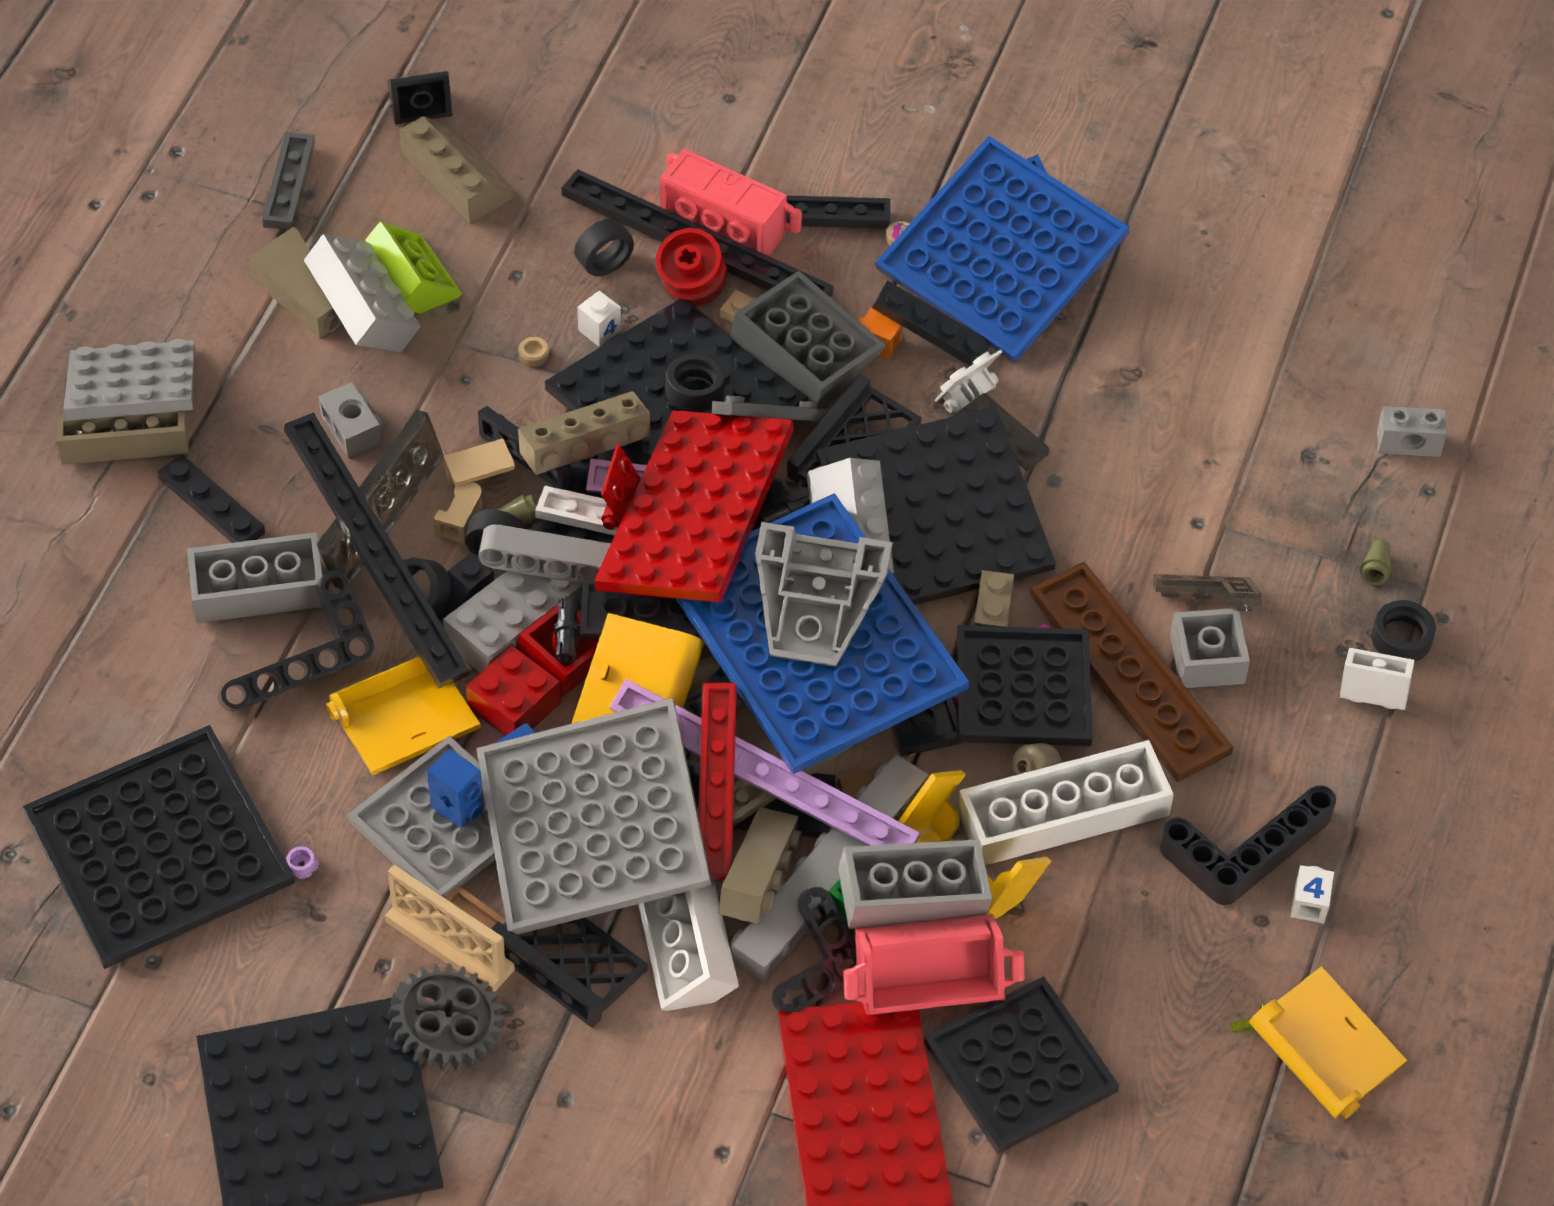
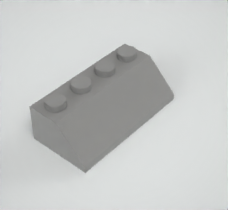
(860, 491)

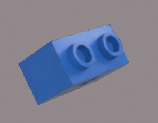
(455, 788)

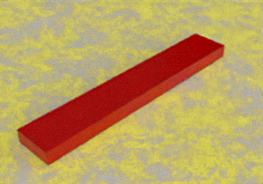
(717, 775)

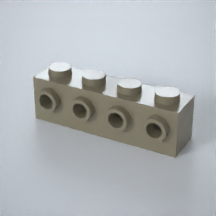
(584, 432)
(122, 437)
(760, 865)

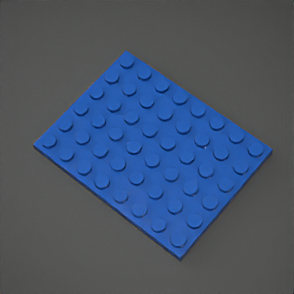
(814, 709)

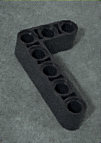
(310, 659)
(1254, 850)

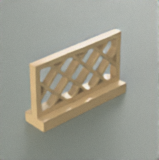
(446, 930)

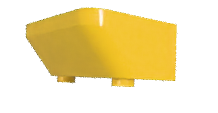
(938, 821)

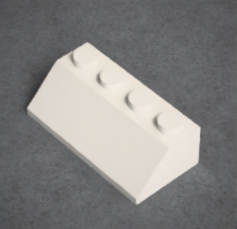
(688, 948)

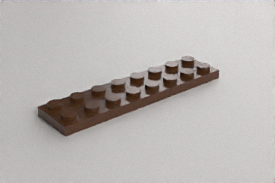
(1133, 673)

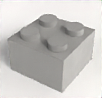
(1209, 648)

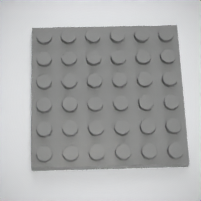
(593, 817)

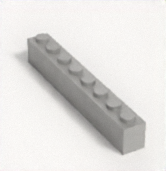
(767, 945)

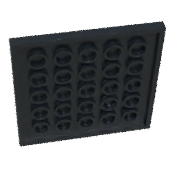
(640, 361)
(953, 504)
(158, 846)
(318, 1111)

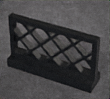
(837, 420)
(568, 988)

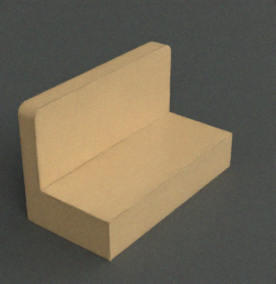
(478, 463)

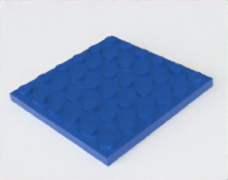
(1002, 248)

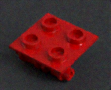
(618, 488)

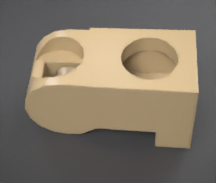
(455, 522)

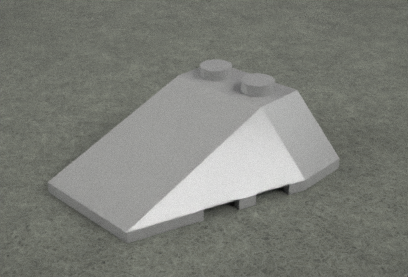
(816, 591)

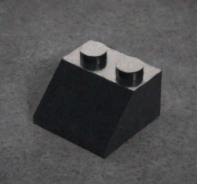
(420, 96)

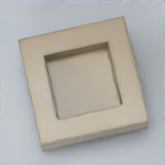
(733, 304)

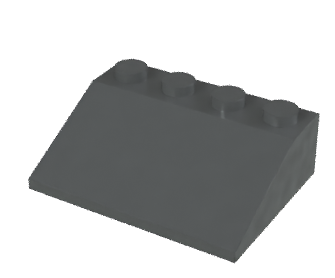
(806, 338)

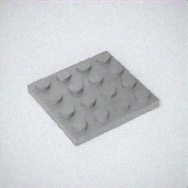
(130, 379)
(418, 837)

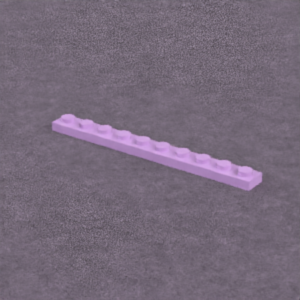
(776, 779)

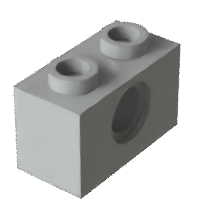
(350, 419)
(1411, 431)

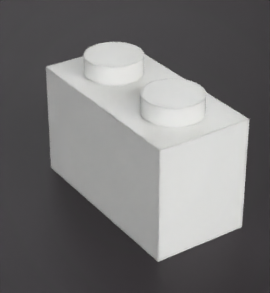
(1376, 679)

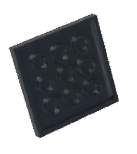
(1024, 685)
(1021, 1064)

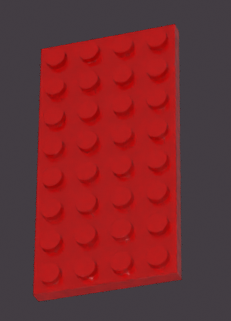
(695, 506)
(863, 1108)

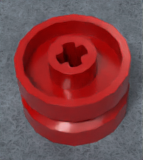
(691, 266)

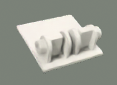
(969, 383)

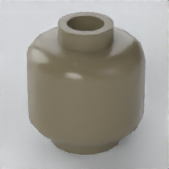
(1034, 757)

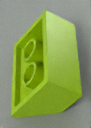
(413, 267)

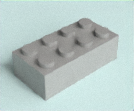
(362, 293)
(255, 577)
(501, 611)
(913, 882)

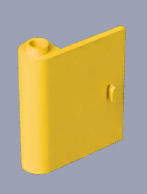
(643, 654)
(400, 715)
(1328, 1042)

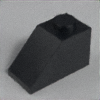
(466, 580)

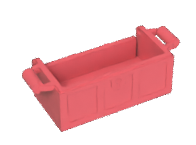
(727, 202)
(931, 964)

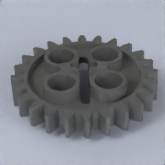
(445, 1017)

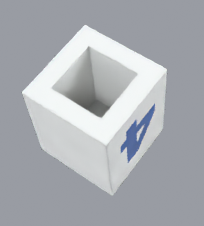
(599, 318)
(1312, 894)

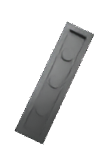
(288, 181)
(735, 406)

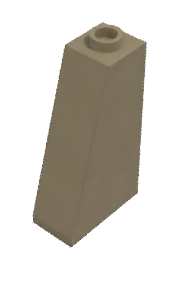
(286, 277)

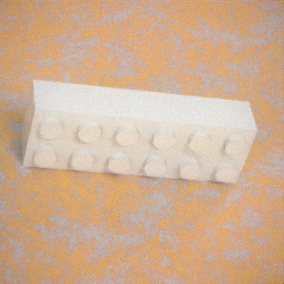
(1065, 802)

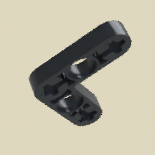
(830, 965)

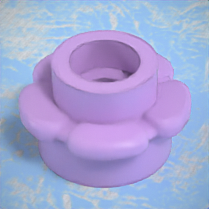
(302, 855)

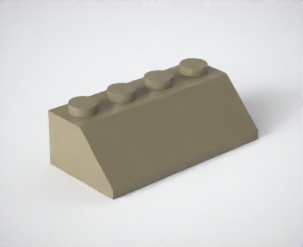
(454, 168)

